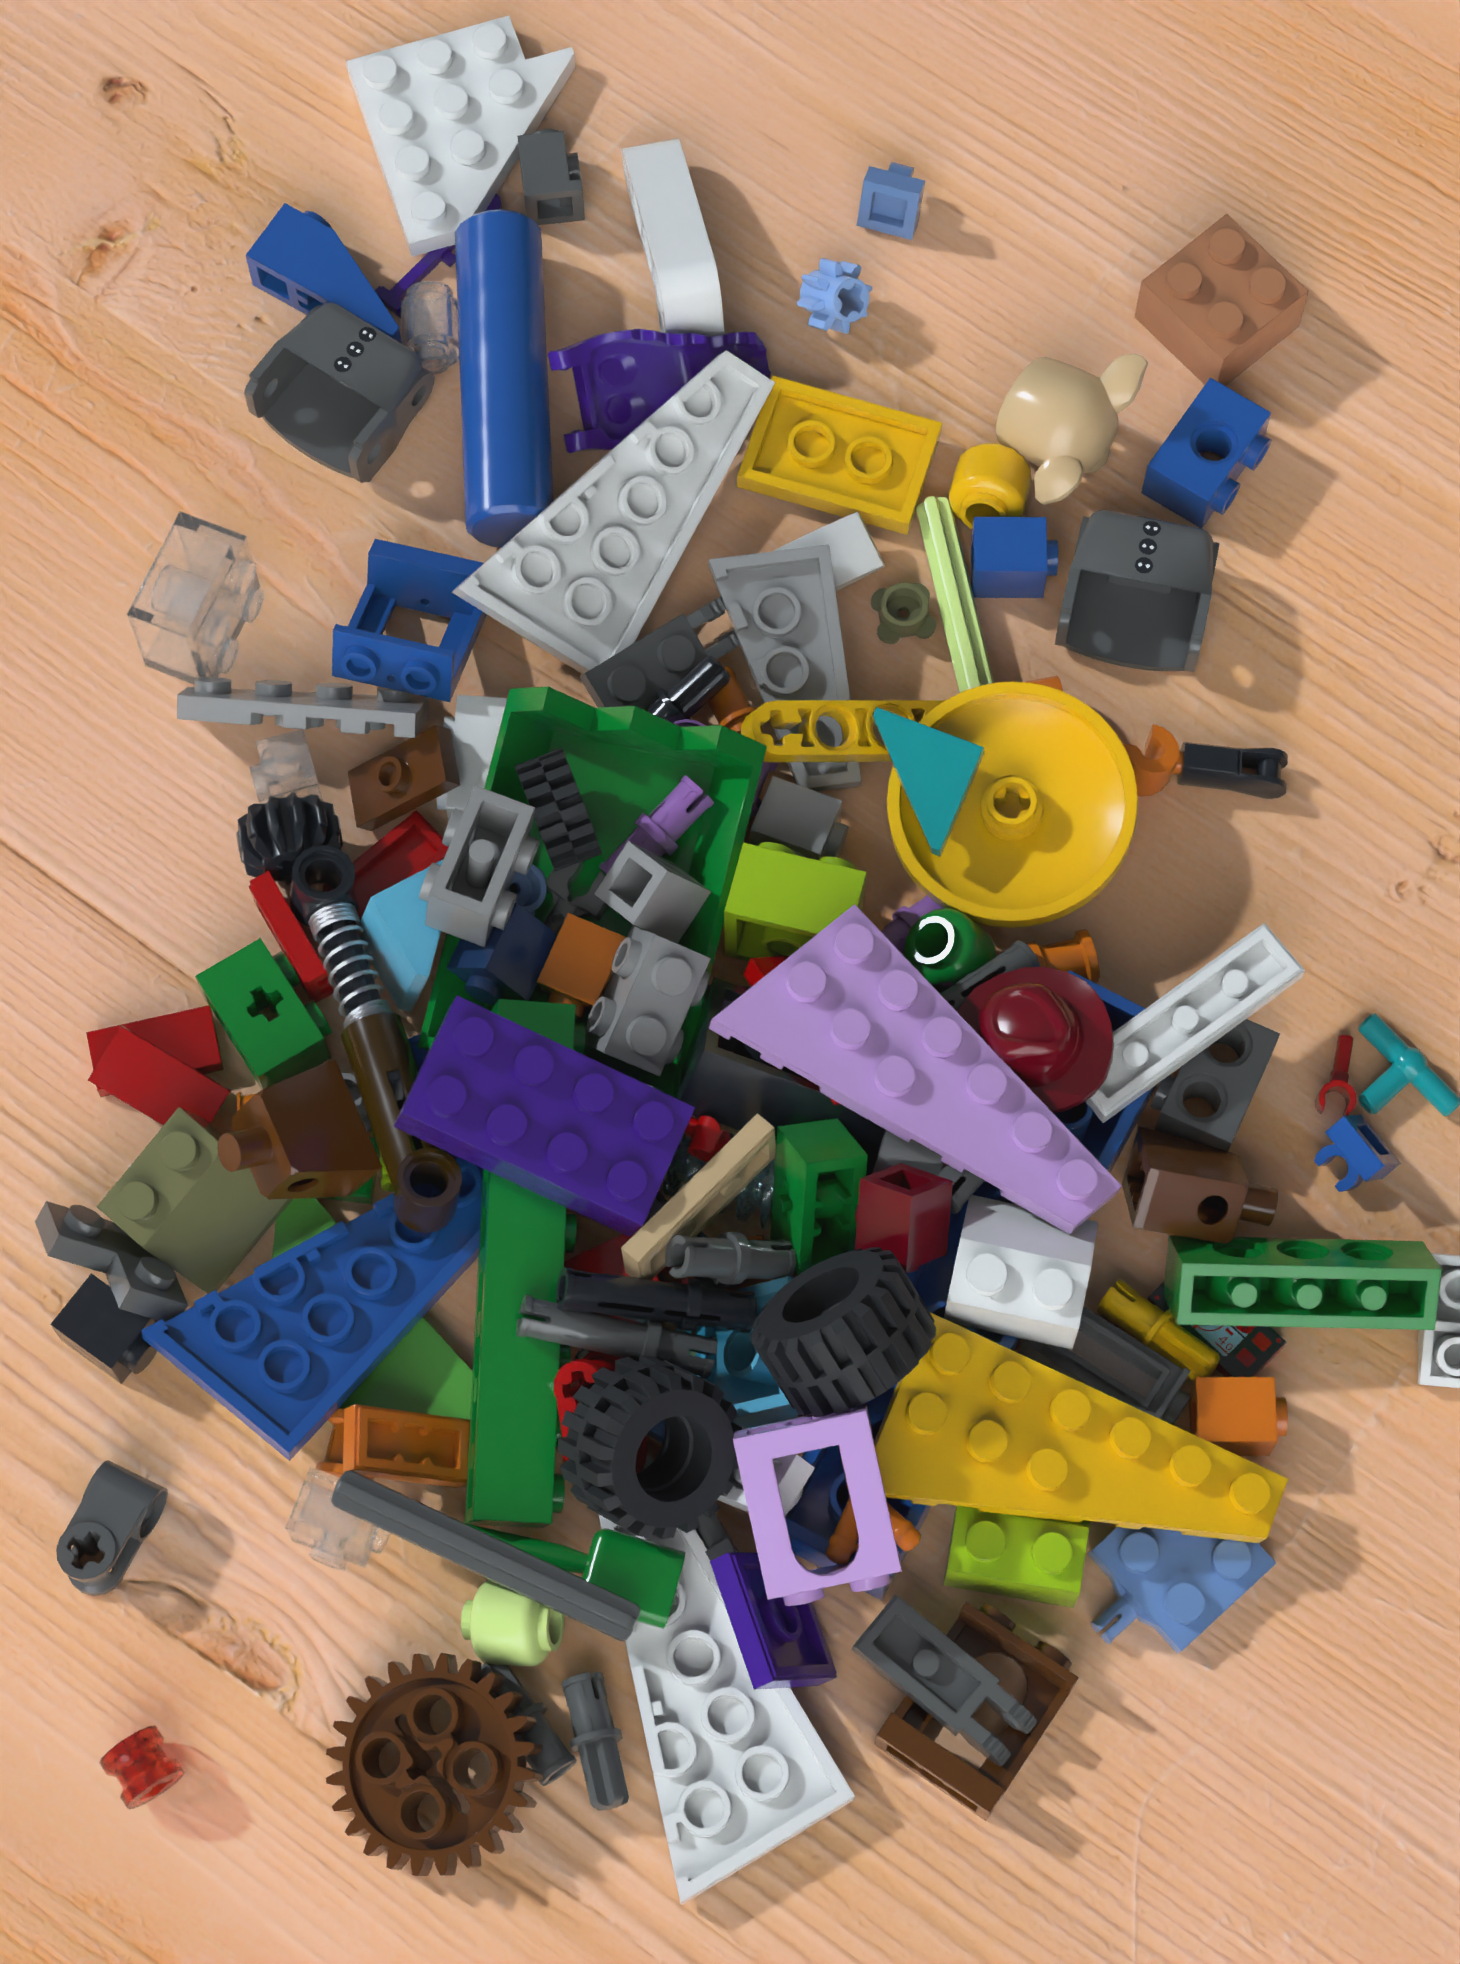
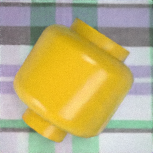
(989, 483)

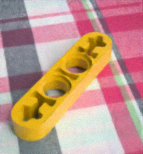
(852, 715)

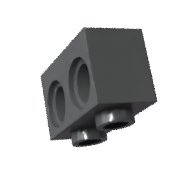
(1223, 1085)

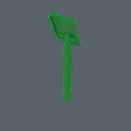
(617, 1562)

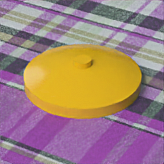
(1041, 815)

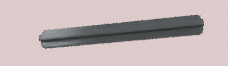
(486, 1555)

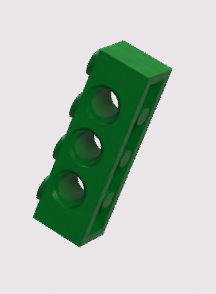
(1302, 1283)

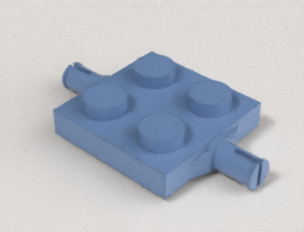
(1174, 1580)

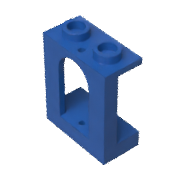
(418, 582)

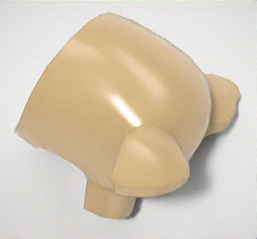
(1066, 419)

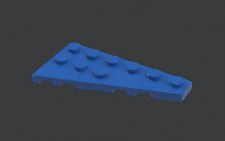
(320, 1316)

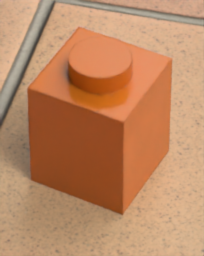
(579, 964)
(1238, 1413)

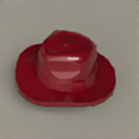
(1046, 1031)

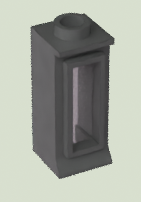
(1118, 1367)

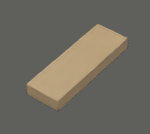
(701, 1197)

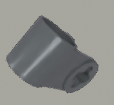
(114, 1518)

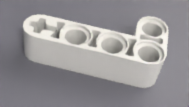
(674, 238)

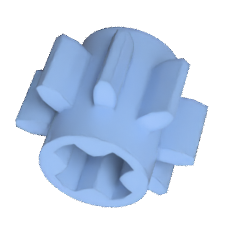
(834, 295)

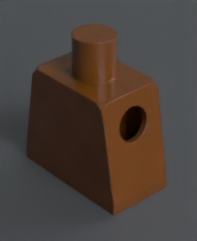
(302, 1138)
(1191, 1189)

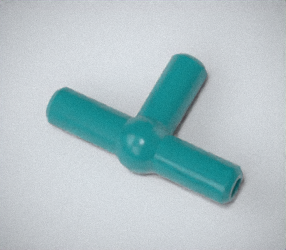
(1407, 1067)

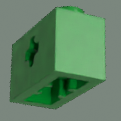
(244, 987)
(816, 1190)

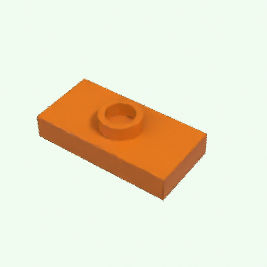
(406, 1446)

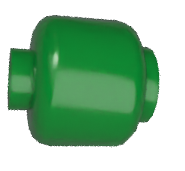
(947, 947)

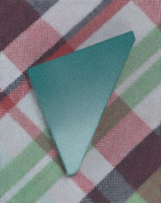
(932, 770)

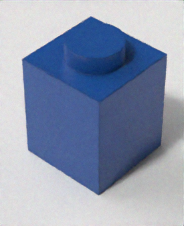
(1011, 557)

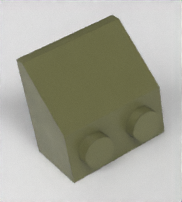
(188, 1205)

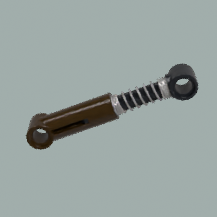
(372, 1038)

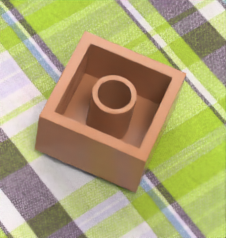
(1221, 302)

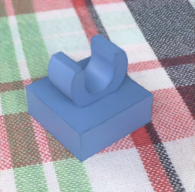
(891, 200)

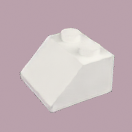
(1020, 1274)

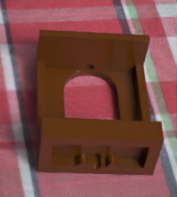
(1048, 1686)

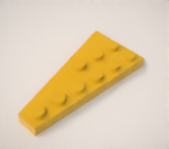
(1031, 1442)

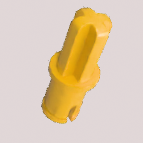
(1157, 1330)

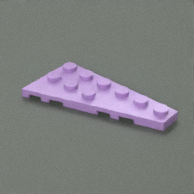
(902, 1057)

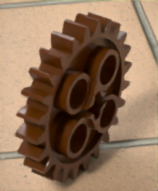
(390, 1804)

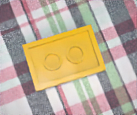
(839, 455)

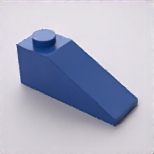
(308, 265)

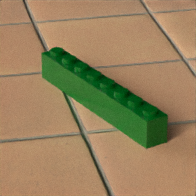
(513, 1376)

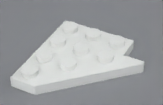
(450, 121)

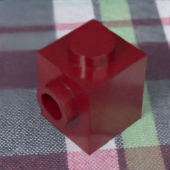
(905, 1214)

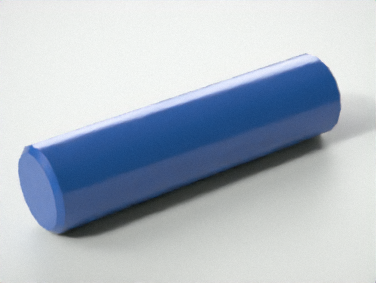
(503, 374)

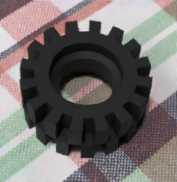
(558, 809)

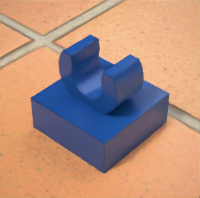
(1361, 1148)

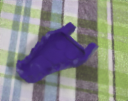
(635, 371)

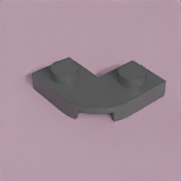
(135, 1276)

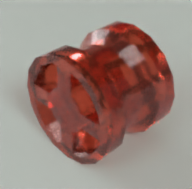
(141, 1767)

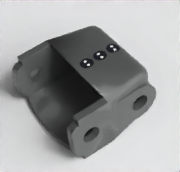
(339, 391)
(1138, 592)

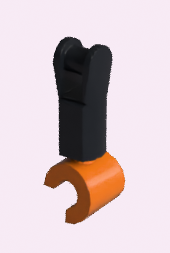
(1206, 766)

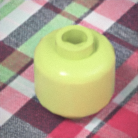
(510, 1627)

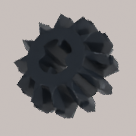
(281, 830)

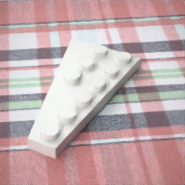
(607, 545)
(727, 1760)

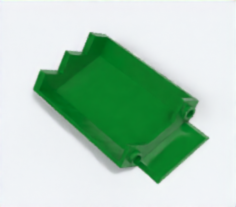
(624, 768)

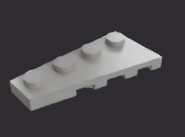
(792, 641)
(354, 713)

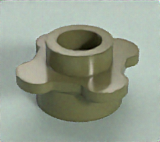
(898, 597)

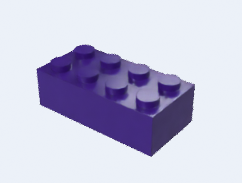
(544, 1117)

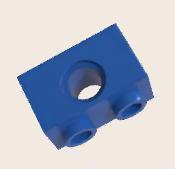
(1215, 423)

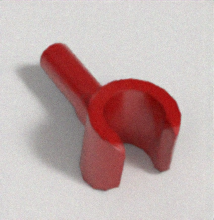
(1339, 1077)
(706, 1138)

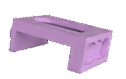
(779, 1566)

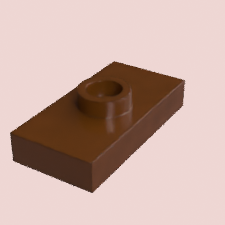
(403, 778)

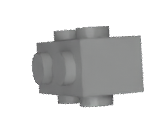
(484, 853)
(647, 1001)

